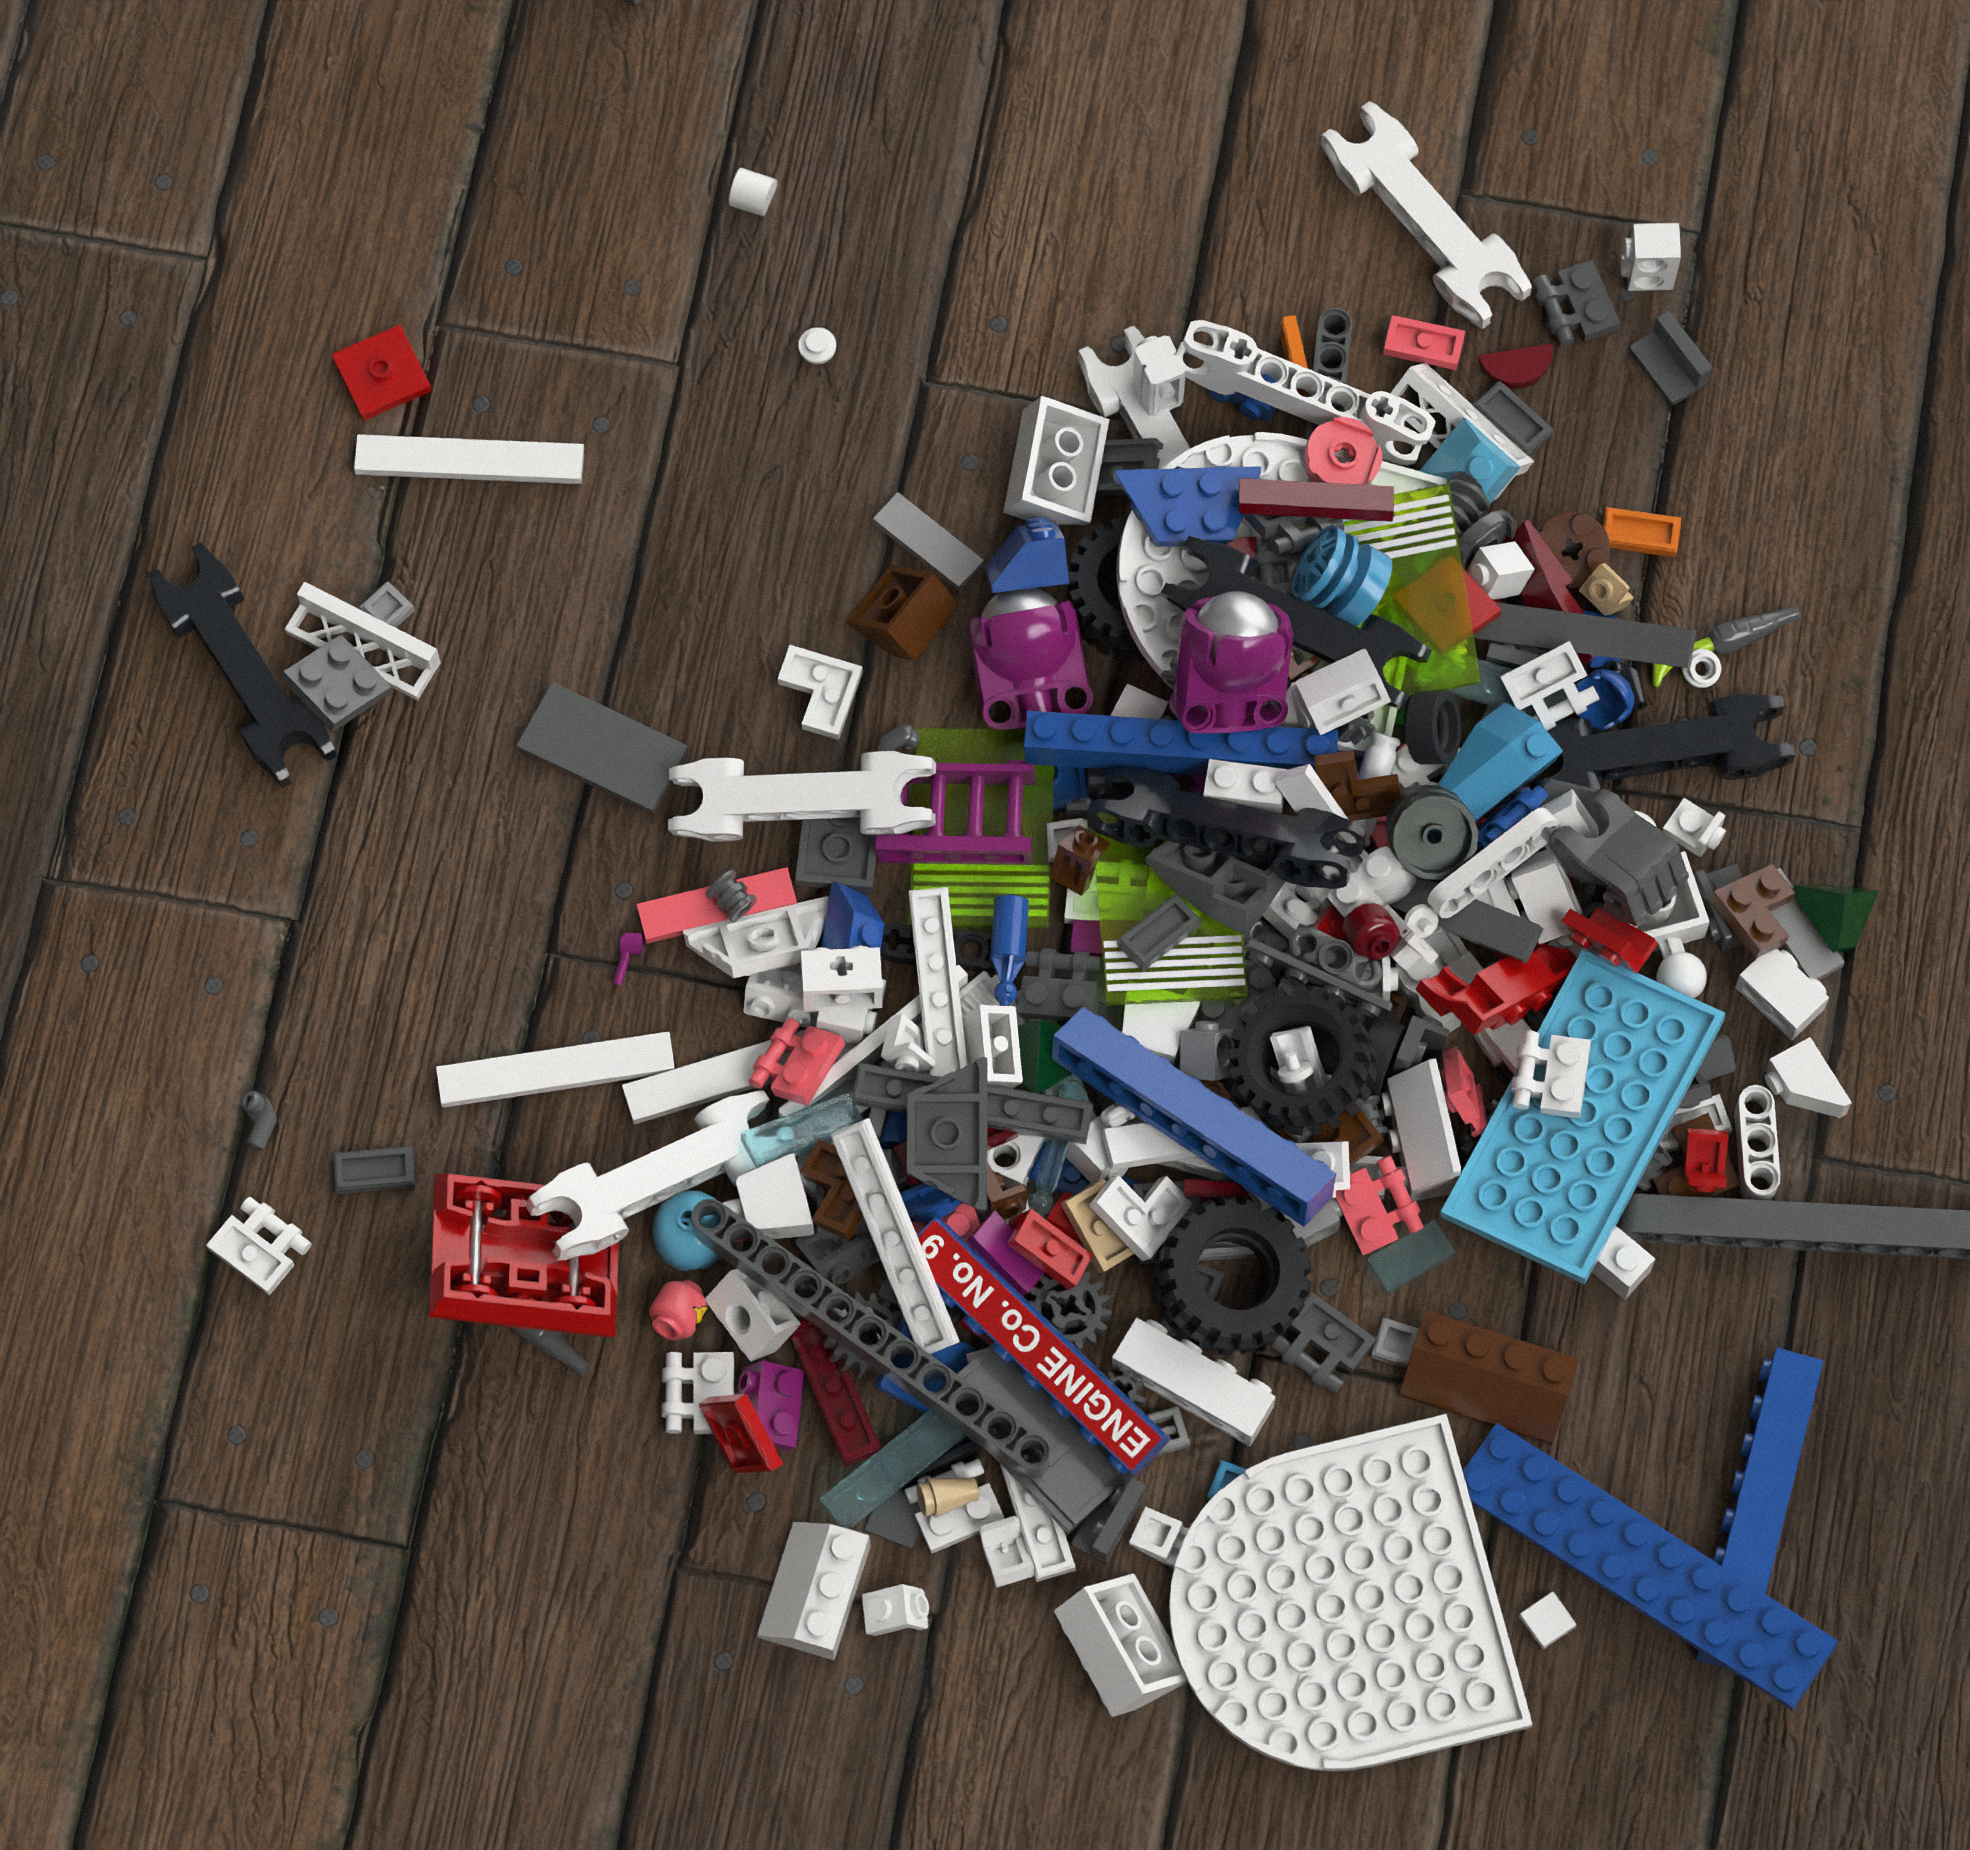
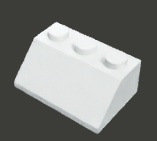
(1056, 463)
(1421, 1131)
(815, 1588)
(1121, 1644)

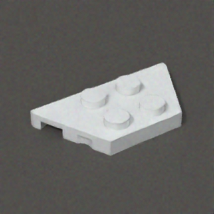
(760, 939)

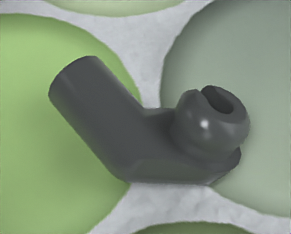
(898, 737)
(262, 1117)

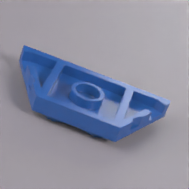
(1186, 502)

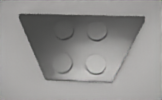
(951, 1134)

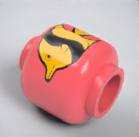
(678, 1309)

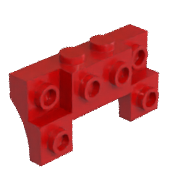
(1500, 991)

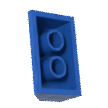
(1029, 558)

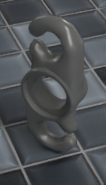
(1322, 944)

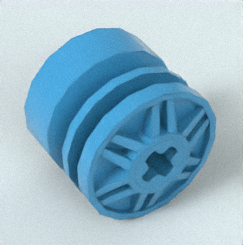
(1342, 575)

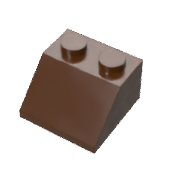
(903, 611)

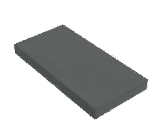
(602, 747)

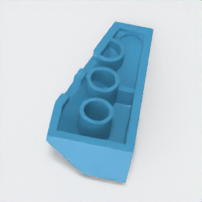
(1499, 759)

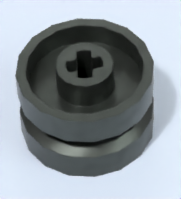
(1442, 851)

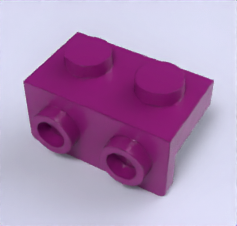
(776, 1398)

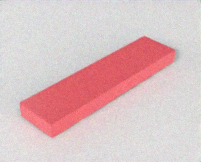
(673, 914)

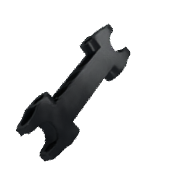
(207, 609)
(1312, 628)
(1719, 739)
(1165, 812)

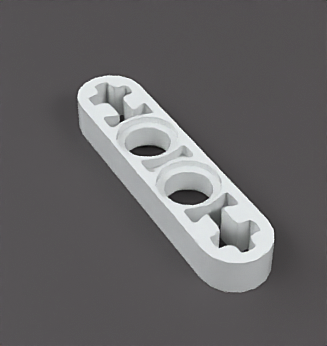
(1493, 863)

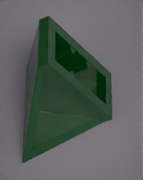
(1836, 912)
(1037, 1066)

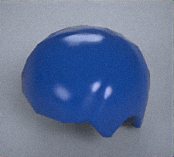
(1615, 698)

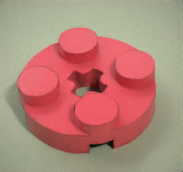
(1330, 438)

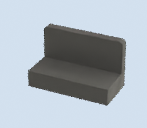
(1672, 360)

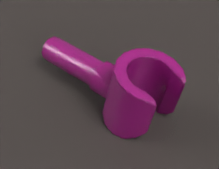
(629, 944)

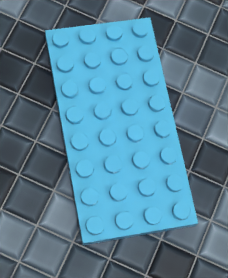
(1563, 1182)

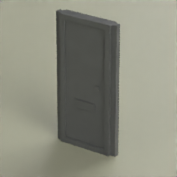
(1077, 1473)

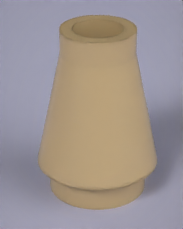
(945, 1494)

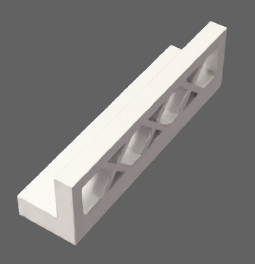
(1454, 408)
(368, 628)

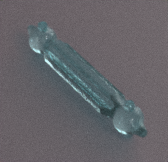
(1054, 1157)

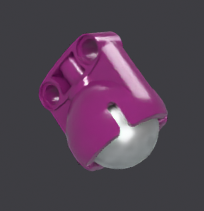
(1027, 655)
(1231, 663)

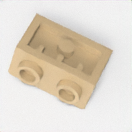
(1093, 1231)

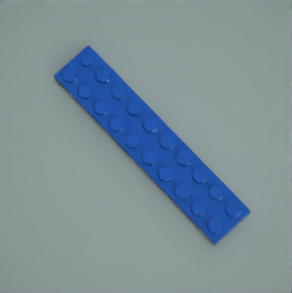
(1647, 1567)

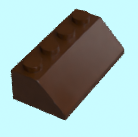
(1489, 1377)

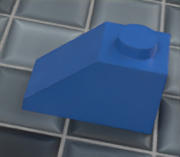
(851, 920)

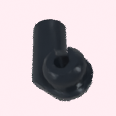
(1634, 680)

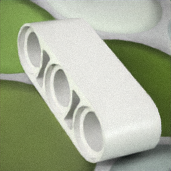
(1760, 1127)

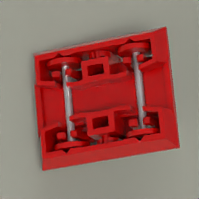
(506, 1267)

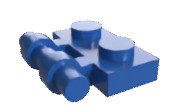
(1509, 814)

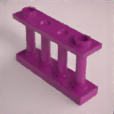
(973, 846)

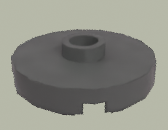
(1486, 532)

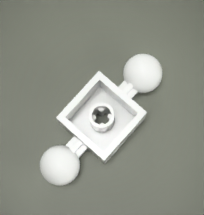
(1677, 923)

